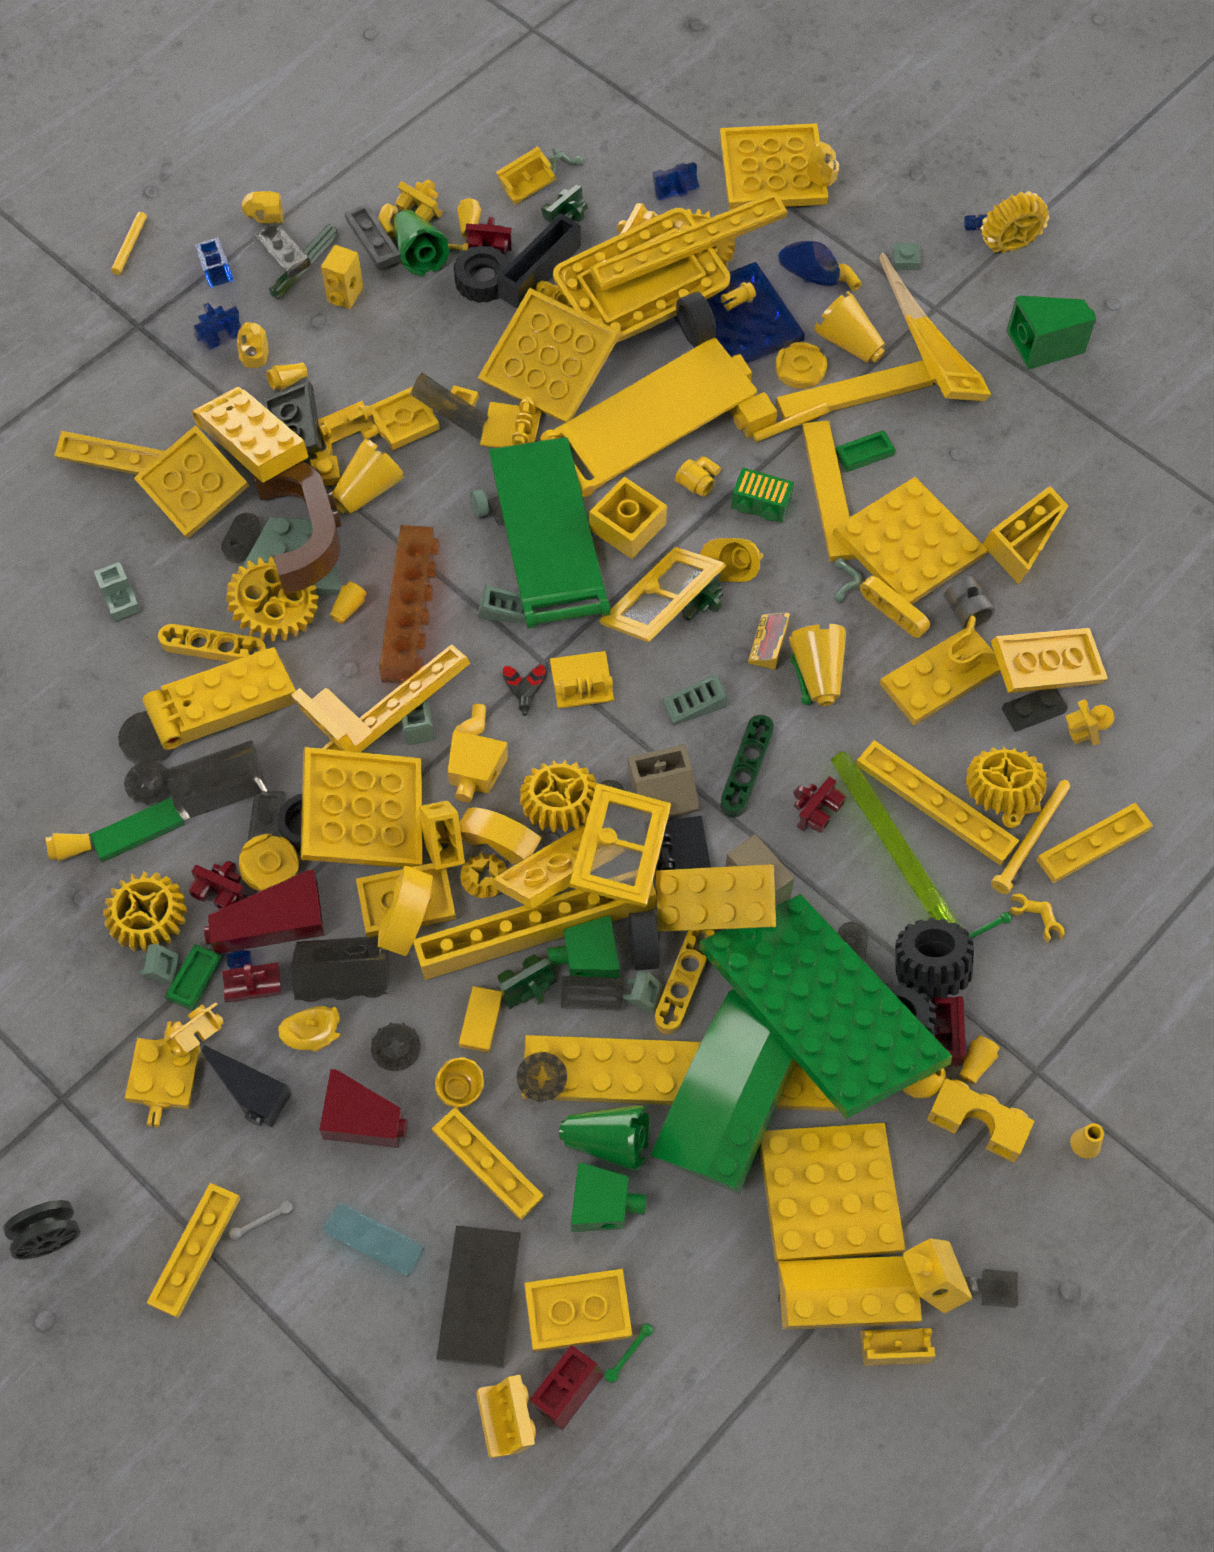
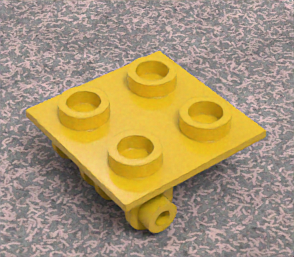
(511, 424)
(582, 679)

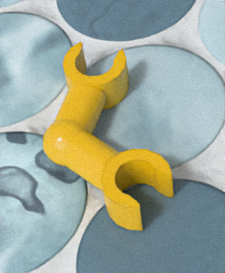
(1043, 908)

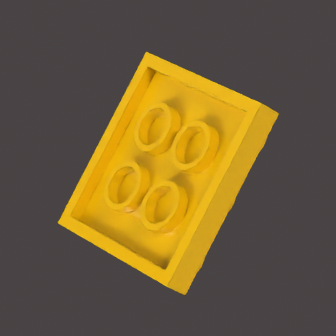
(191, 481)

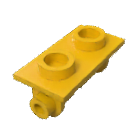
(345, 422)
(182, 1038)

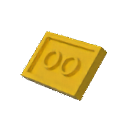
(377, 896)
(578, 1310)

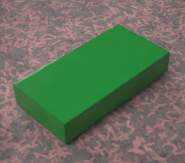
(865, 451)
(193, 977)

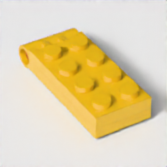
(251, 433)
(219, 698)

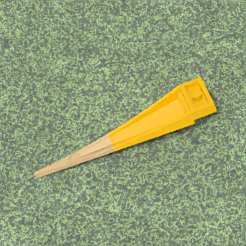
(944, 363)

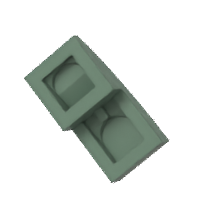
(117, 591)

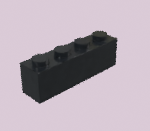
(539, 259)

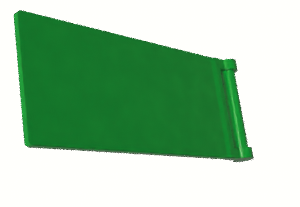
(548, 530)

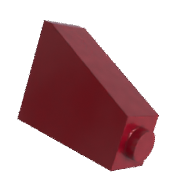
(359, 1114)

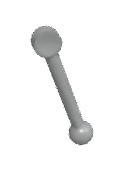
(285, 1208)

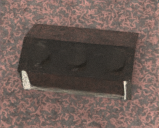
(216, 780)
(339, 969)

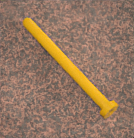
(1002, 883)

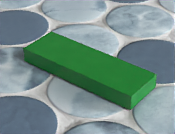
(136, 829)

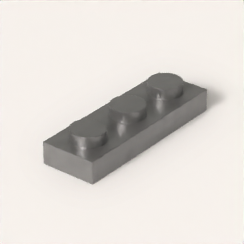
(372, 236)

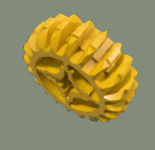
(1015, 222)
(1006, 780)
(552, 795)
(161, 893)

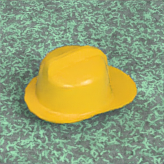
(738, 554)

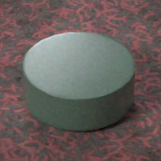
(479, 503)

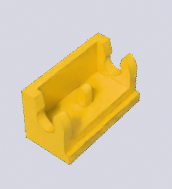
(525, 175)
(897, 1346)

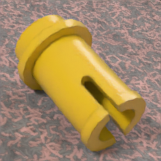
(740, 295)

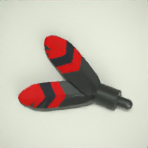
(524, 690)

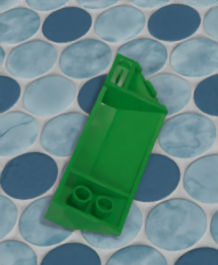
(726, 1098)

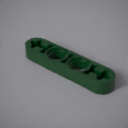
(749, 766)

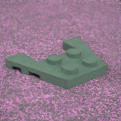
(286, 535)

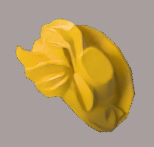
(310, 1028)

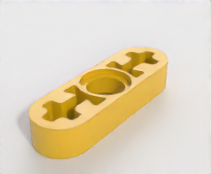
(894, 606)

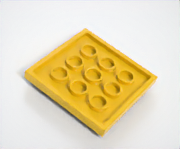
(770, 161)
(549, 355)
(910, 541)
(361, 808)
(830, 1192)

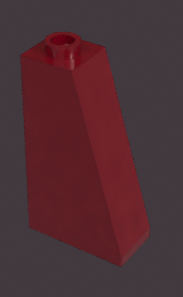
(269, 917)

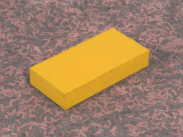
(480, 1019)

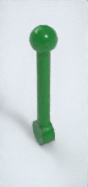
(806, 700)
(1004, 918)
(611, 1374)

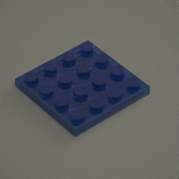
(756, 326)

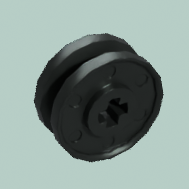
(41, 1229)

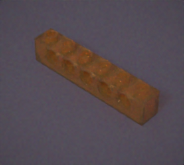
(412, 542)

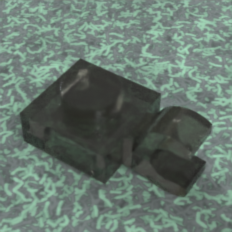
(996, 1287)

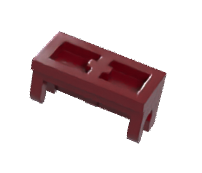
(951, 1027)
(567, 1387)

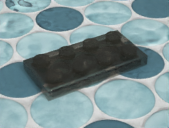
(479, 1297)

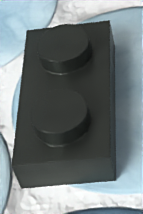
(1034, 708)

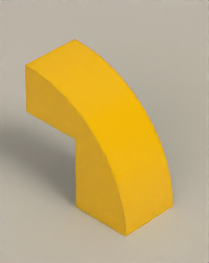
(500, 832)
(406, 912)

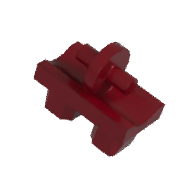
(489, 235)
(812, 815)
(220, 880)
(251, 982)

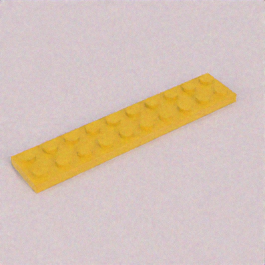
(644, 1071)

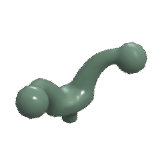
(579, 160)
(856, 580)

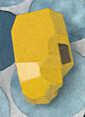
(823, 165)
(263, 207)
(252, 345)

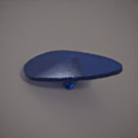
(810, 262)

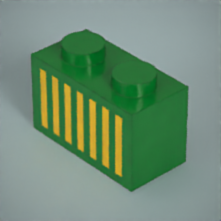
(762, 495)

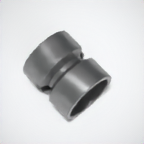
(967, 600)

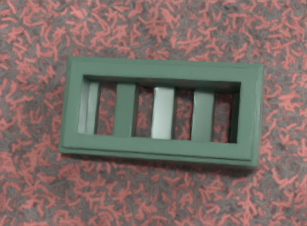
(495, 612)
(692, 692)
(420, 730)

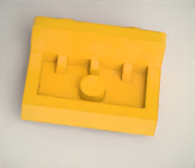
(506, 1417)

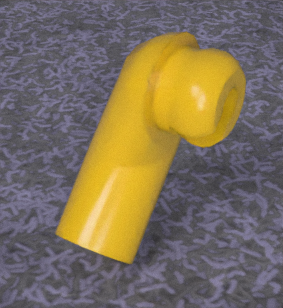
(386, 214)
(848, 275)
(476, 723)
(1015, 819)

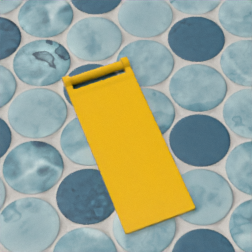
(654, 412)

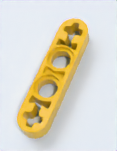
(211, 647)
(681, 977)

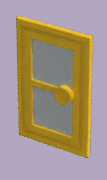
(662, 594)
(620, 845)

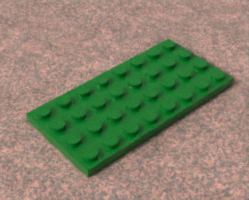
(826, 1007)

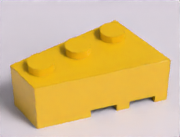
(1023, 534)

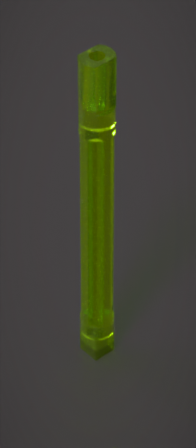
(892, 838)

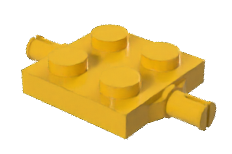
(401, 419)
(160, 1079)

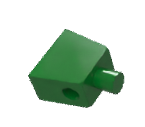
(588, 950)
(602, 1200)

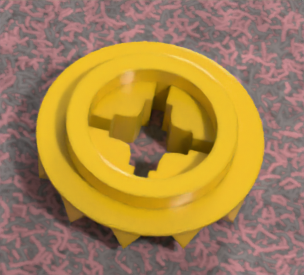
(470, 877)

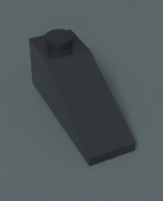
(254, 1091)

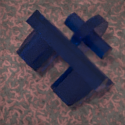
(675, 180)
(214, 321)

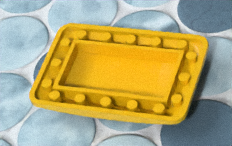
(650, 297)

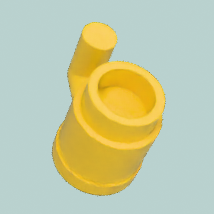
(695, 478)

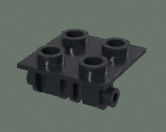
(683, 845)

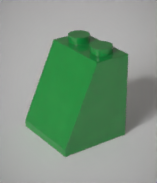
(1049, 328)

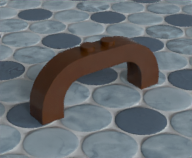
(320, 553)

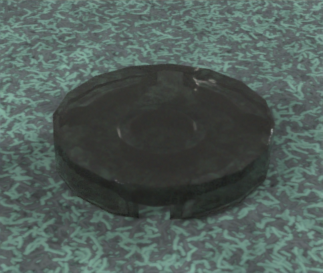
(140, 741)

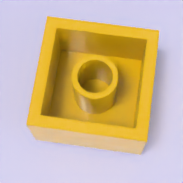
(627, 517)

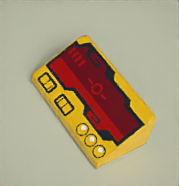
(769, 640)

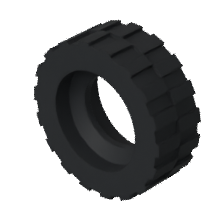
(475, 258)

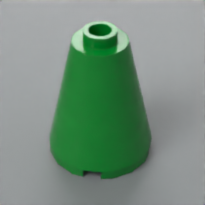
(419, 243)
(609, 1135)

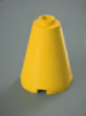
(851, 329)
(365, 478)
(820, 660)

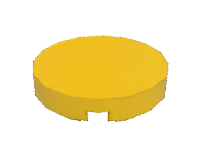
(801, 365)
(267, 861)

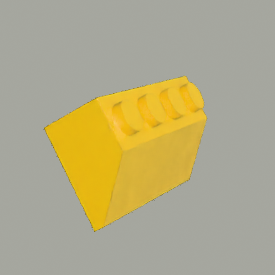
(847, 1293)

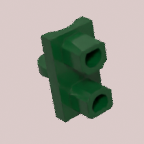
(569, 203)
(705, 600)
(527, 984)

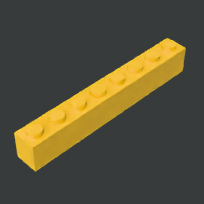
(515, 930)

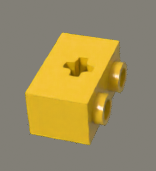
(342, 276)

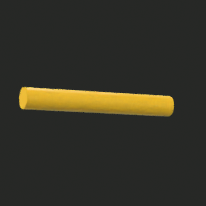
(128, 243)
(790, 422)

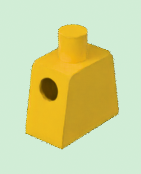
(475, 764)
(442, 825)
(935, 1269)

